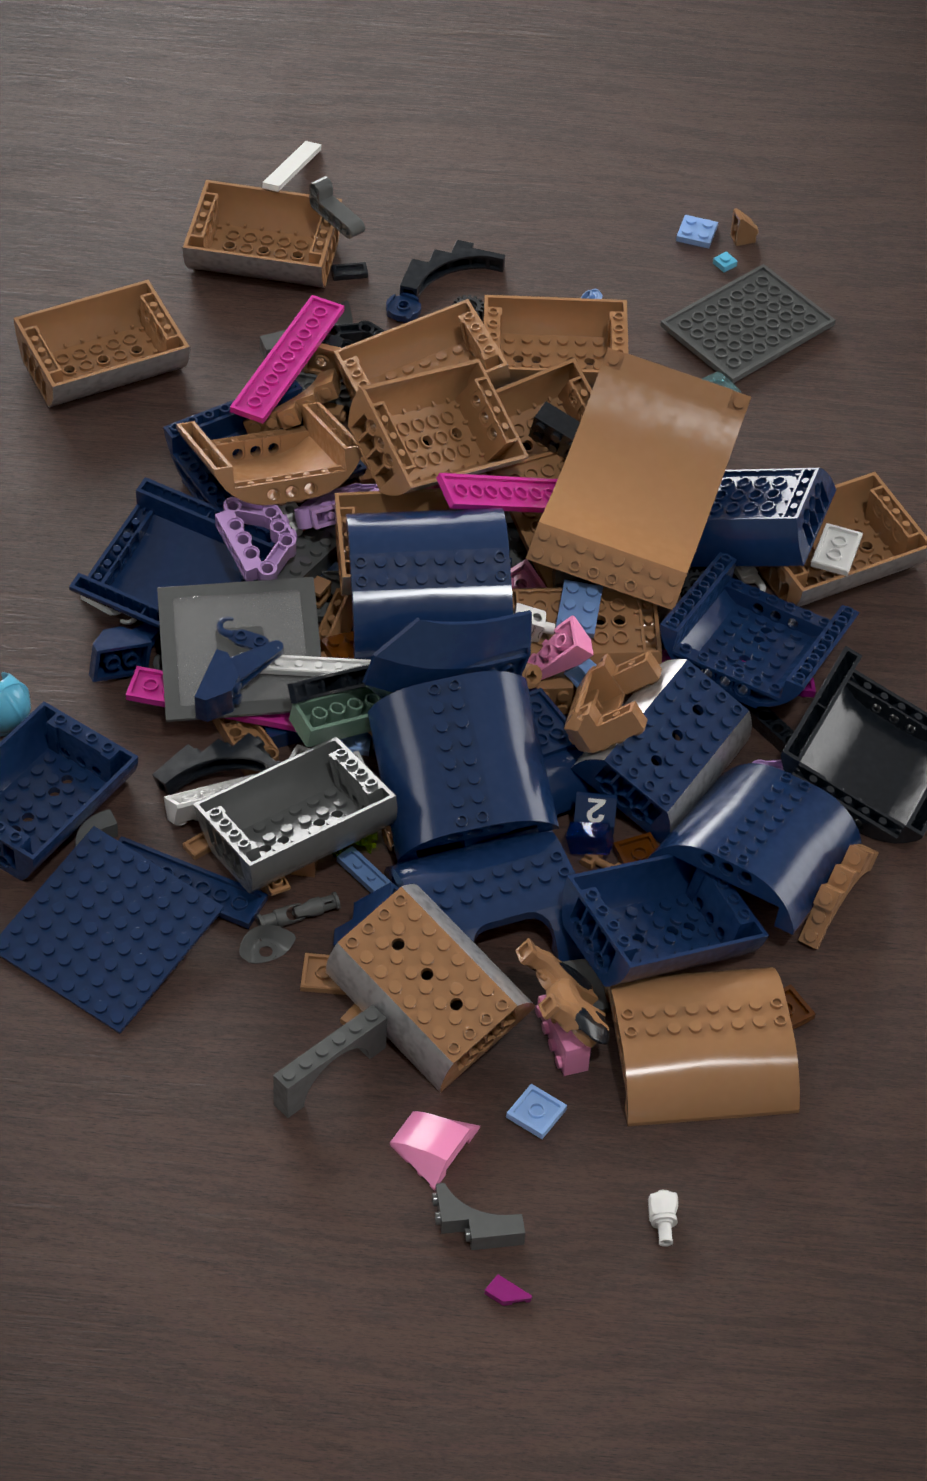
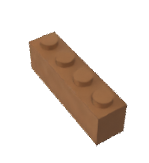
(338, 616)

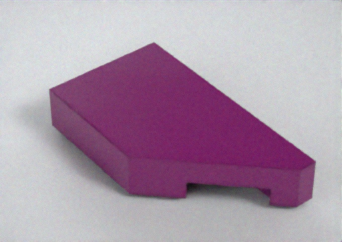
(506, 1292)

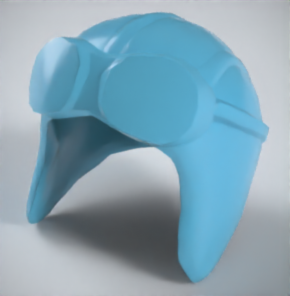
(14, 703)

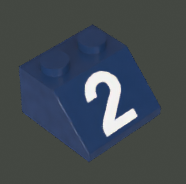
(595, 808)

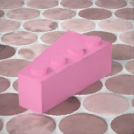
(570, 1052)

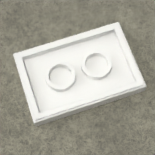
(836, 549)

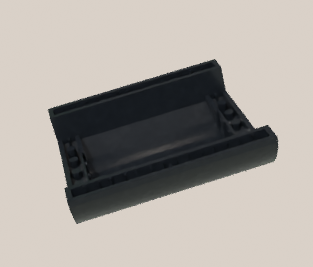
(865, 753)

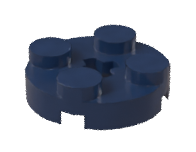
(395, 308)

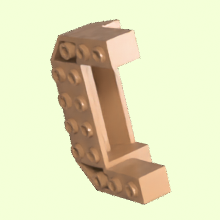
(597, 708)

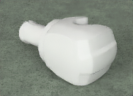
(662, 1214)

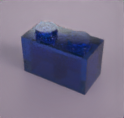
(589, 838)

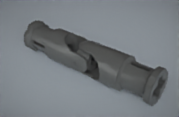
(313, 908)

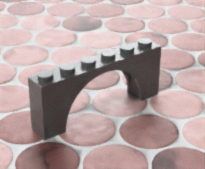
(293, 1081)

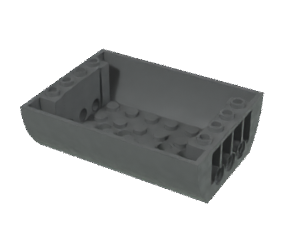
(289, 807)

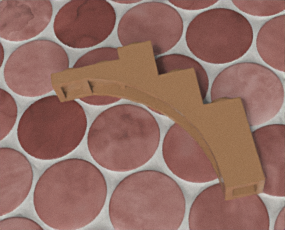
(289, 414)
(830, 896)

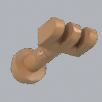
(590, 860)

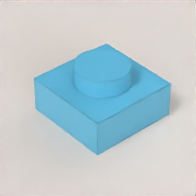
(725, 261)

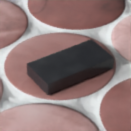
(349, 271)

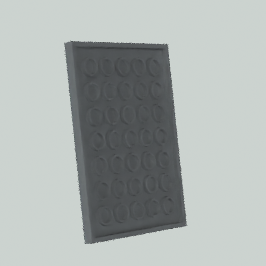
(747, 323)

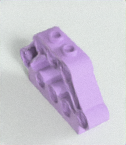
(320, 511)
(239, 542)

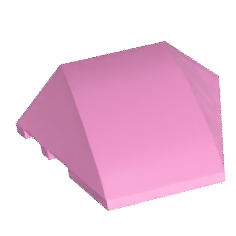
(431, 1143)

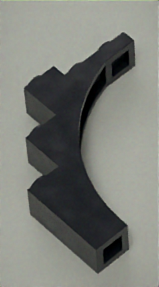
(463, 257)
(327, 684)
(219, 756)

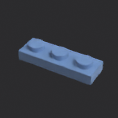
(362, 869)

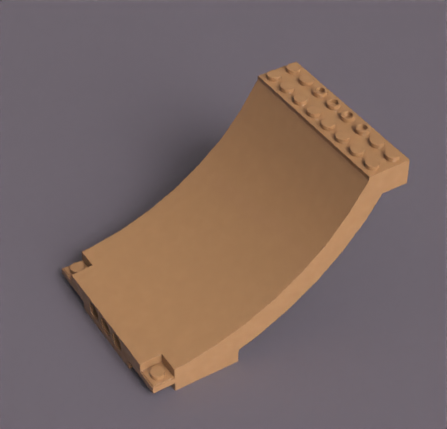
(640, 479)

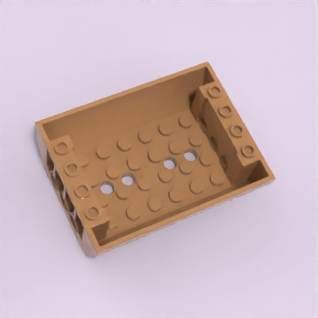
(555, 332)
(423, 345)
(622, 642)

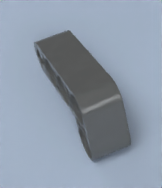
(332, 210)

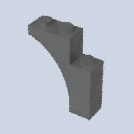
(480, 1228)

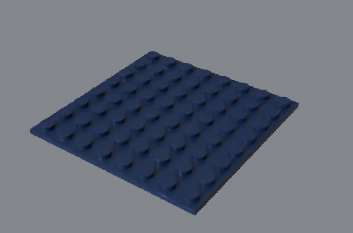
(107, 929)

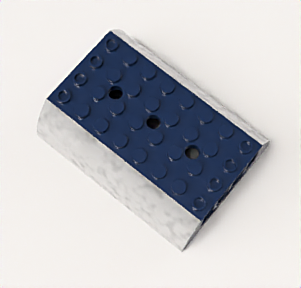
(711, 735)

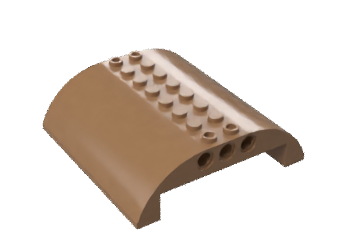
(299, 466)
(705, 1046)

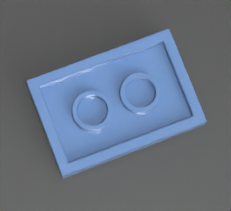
(582, 602)

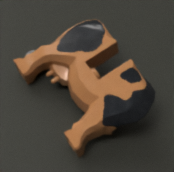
(568, 995)

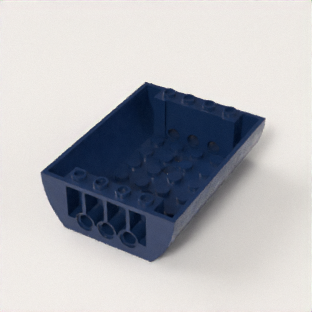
(766, 516)
(33, 765)
(645, 903)

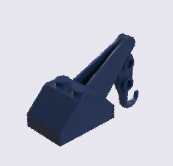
(121, 650)
(227, 676)

